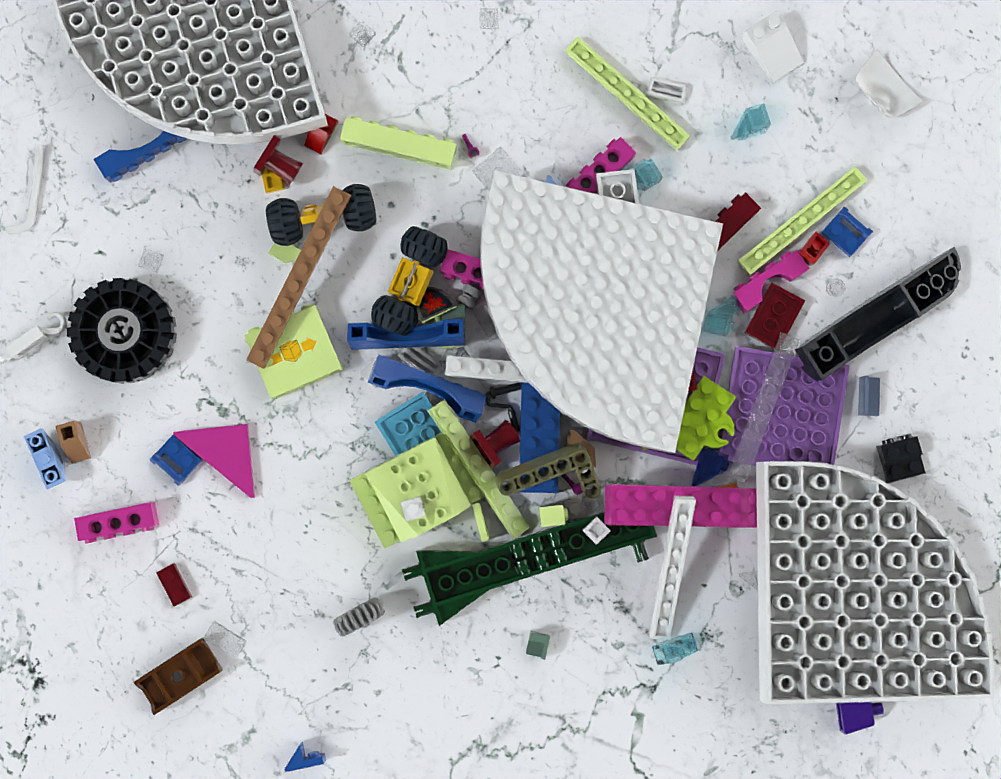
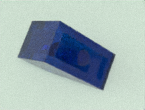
(709, 466)

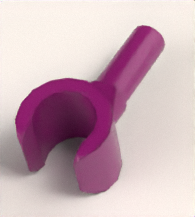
(470, 147)
(575, 487)

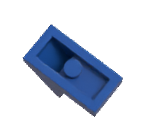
(301, 761)

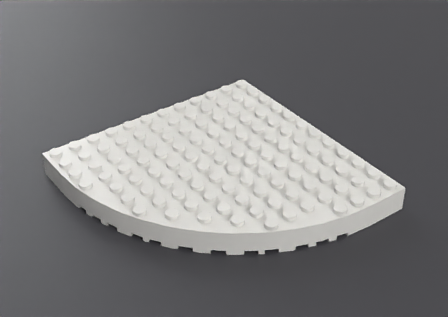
(199, 65)
(598, 303)
(861, 594)

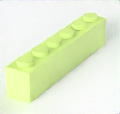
(398, 143)

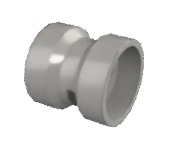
(465, 298)

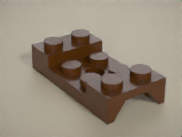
(194, 663)

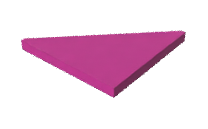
(226, 451)

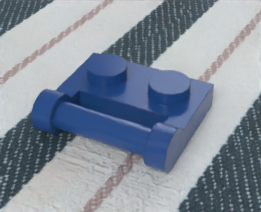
(842, 236)
(181, 455)

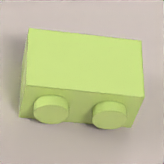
(552, 515)

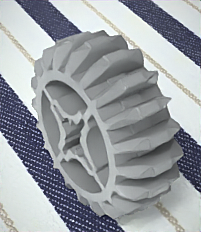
(359, 617)

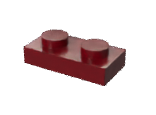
(174, 584)

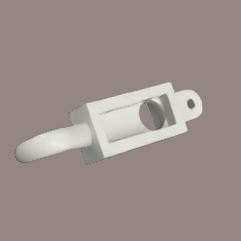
(32, 339)

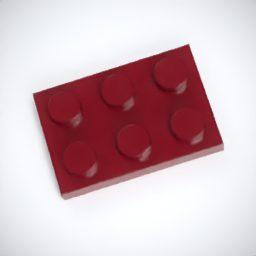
(774, 315)

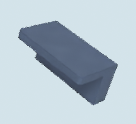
(869, 396)

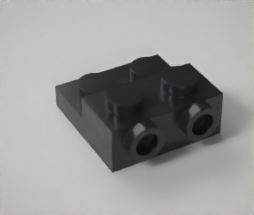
(901, 458)

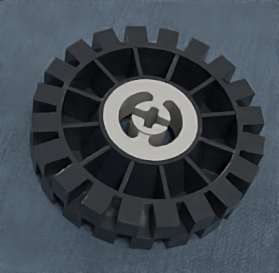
(147, 317)

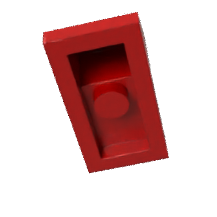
(318, 138)
(813, 248)

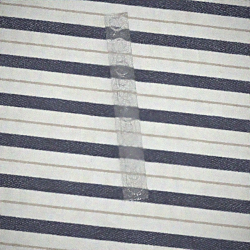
(763, 408)

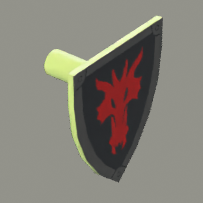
(434, 304)

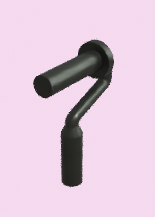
(503, 390)

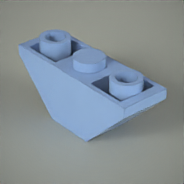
(46, 458)

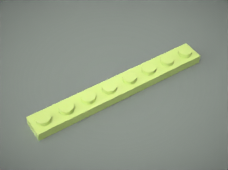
(627, 93)
(802, 220)
(478, 468)

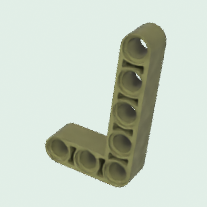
(551, 471)

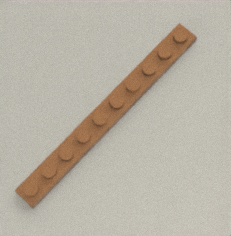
(298, 277)

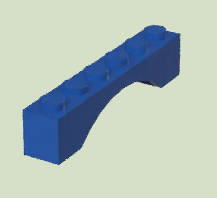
(119, 162)
(442, 333)
(464, 401)

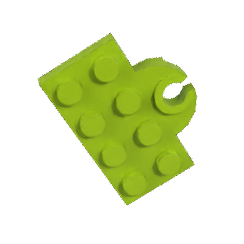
(703, 418)

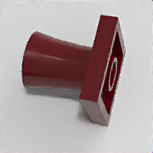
(277, 162)
(495, 442)

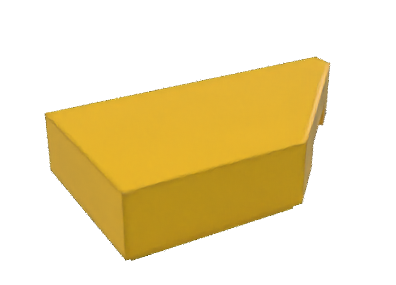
(272, 182)

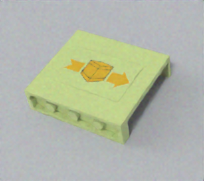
(300, 356)

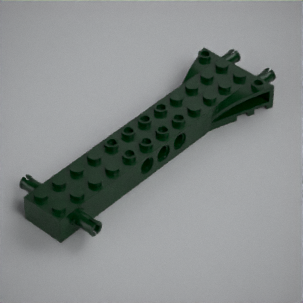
(463, 576)

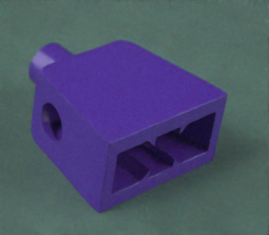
(857, 715)

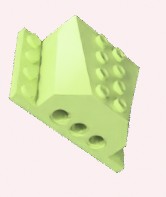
(423, 471)

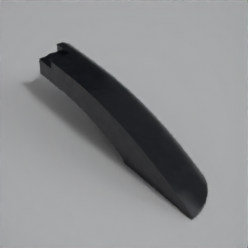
(880, 316)

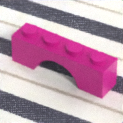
(789, 268)

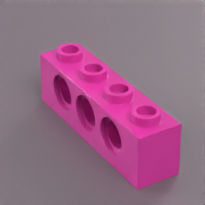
(618, 148)
(455, 258)
(86, 524)

